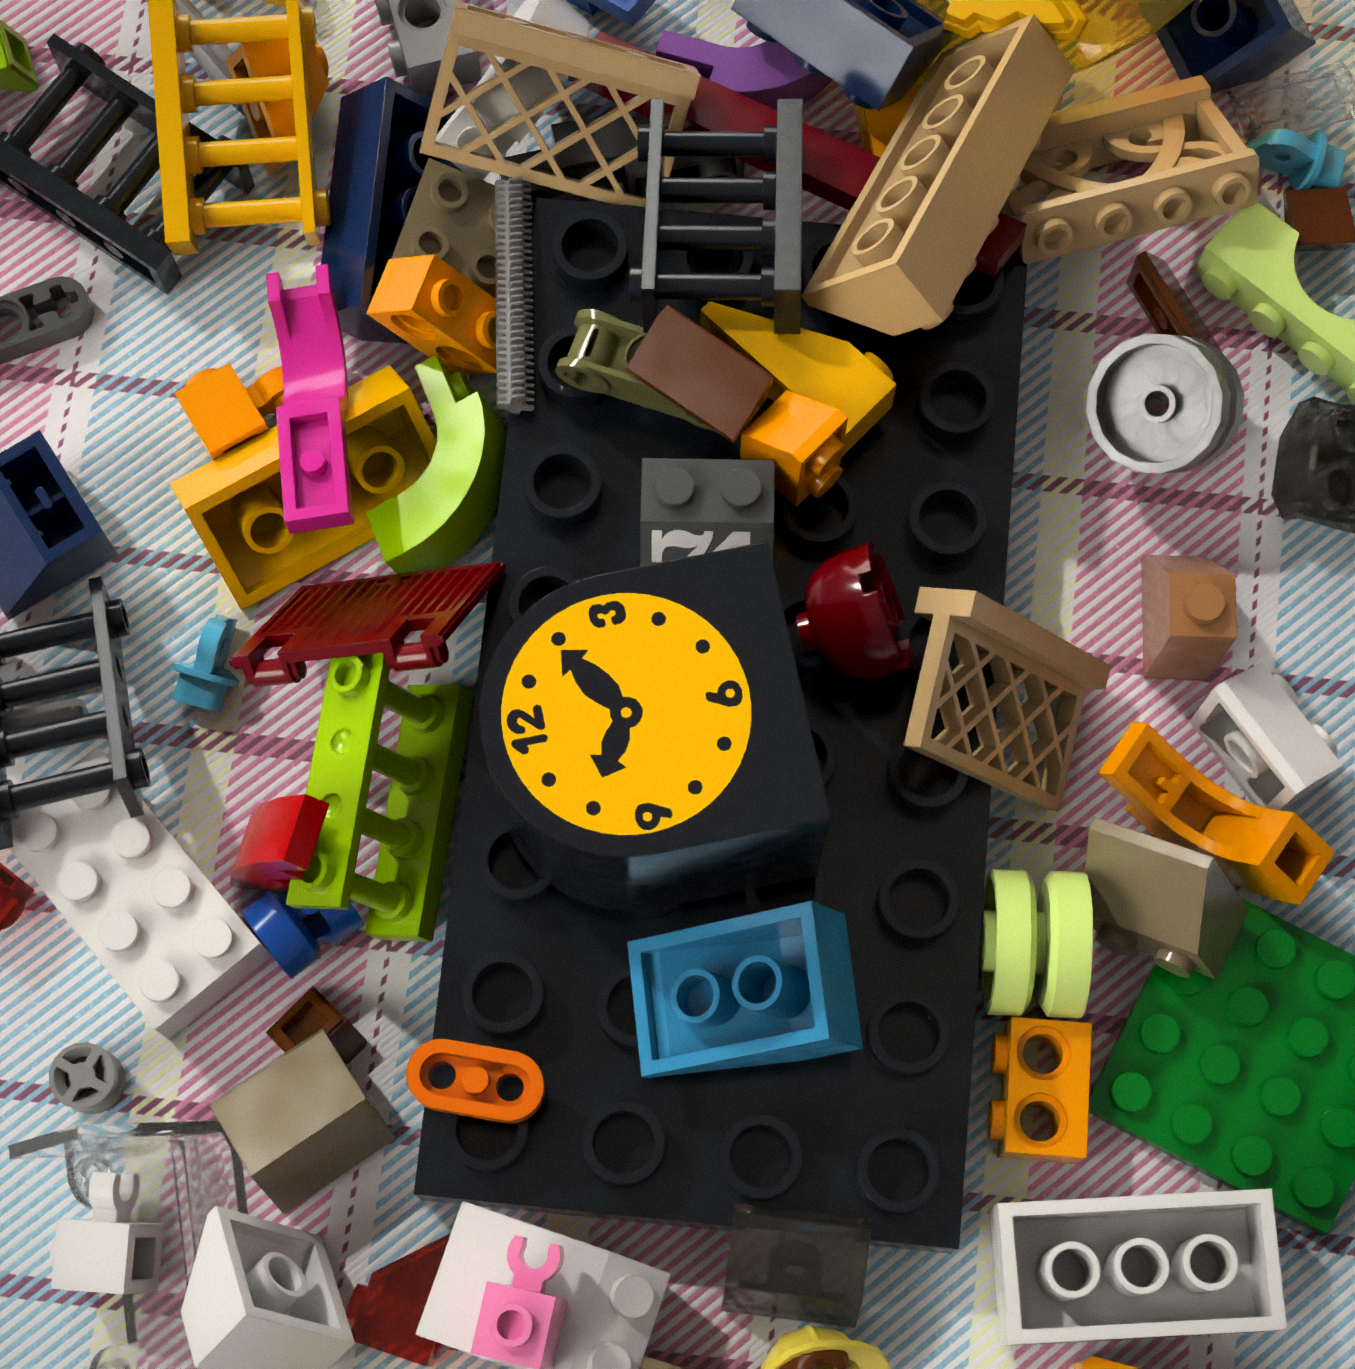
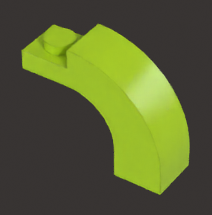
(460, 487)

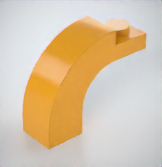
(1254, 845)

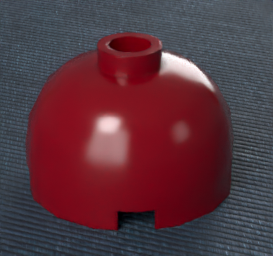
(855, 616)

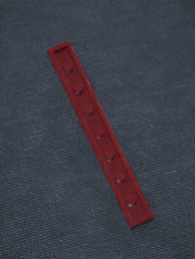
(829, 164)

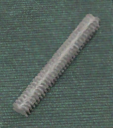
(513, 295)

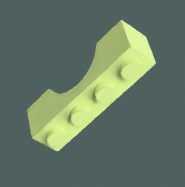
(1256, 271)

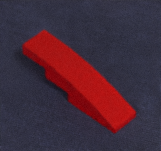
(278, 842)

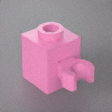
(521, 1320)

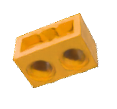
(438, 312)
(1059, 1093)

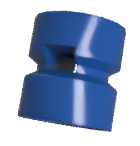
(296, 941)

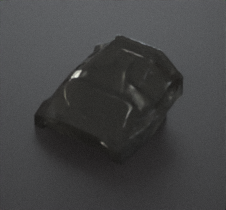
(1317, 465)

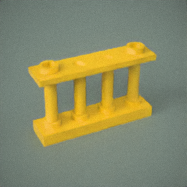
(185, 155)

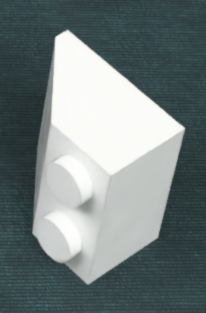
(1265, 738)
(263, 1298)

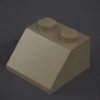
(1161, 900)

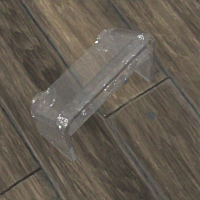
(181, 1177)

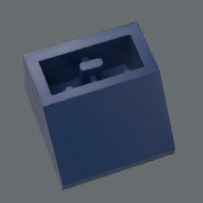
(44, 527)

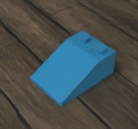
(745, 992)

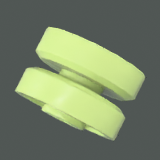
(1036, 943)

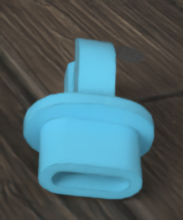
(1304, 160)
(206, 680)

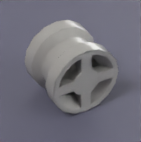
(76, 1071)

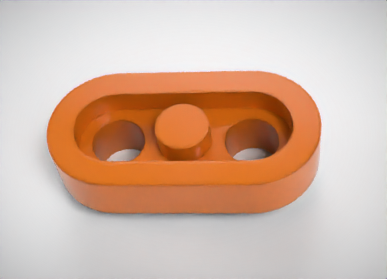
(476, 1082)

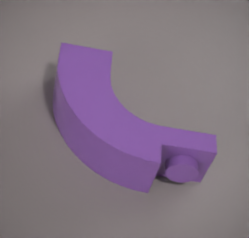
(756, 71)

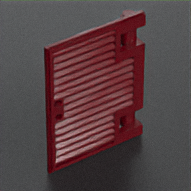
(366, 619)

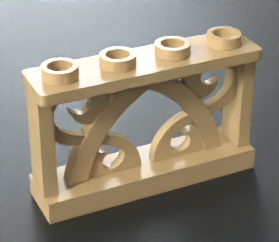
(1140, 126)

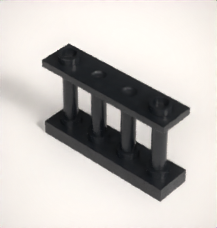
(56, 189)
(776, 236)
(128, 765)

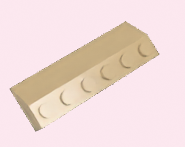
(942, 181)

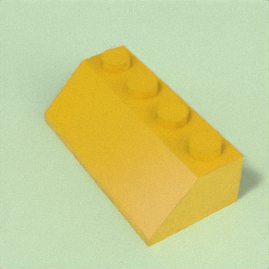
(240, 503)

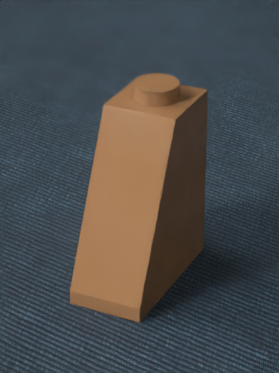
(1186, 616)

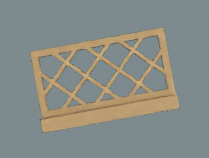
(560, 53)
(1016, 652)

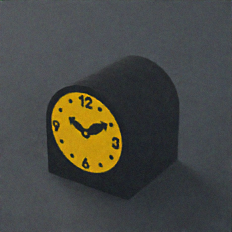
(656, 735)

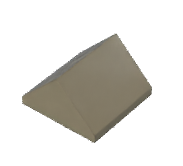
(301, 1122)

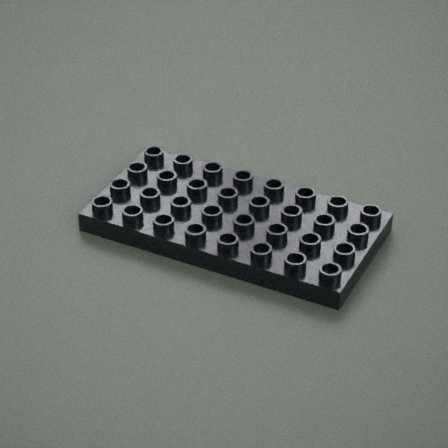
(906, 836)

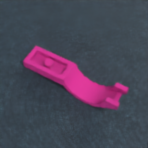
(313, 406)

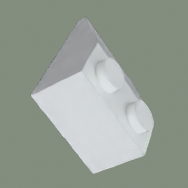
(608, 1295)

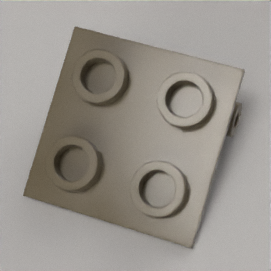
(454, 221)

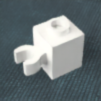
(109, 1249)

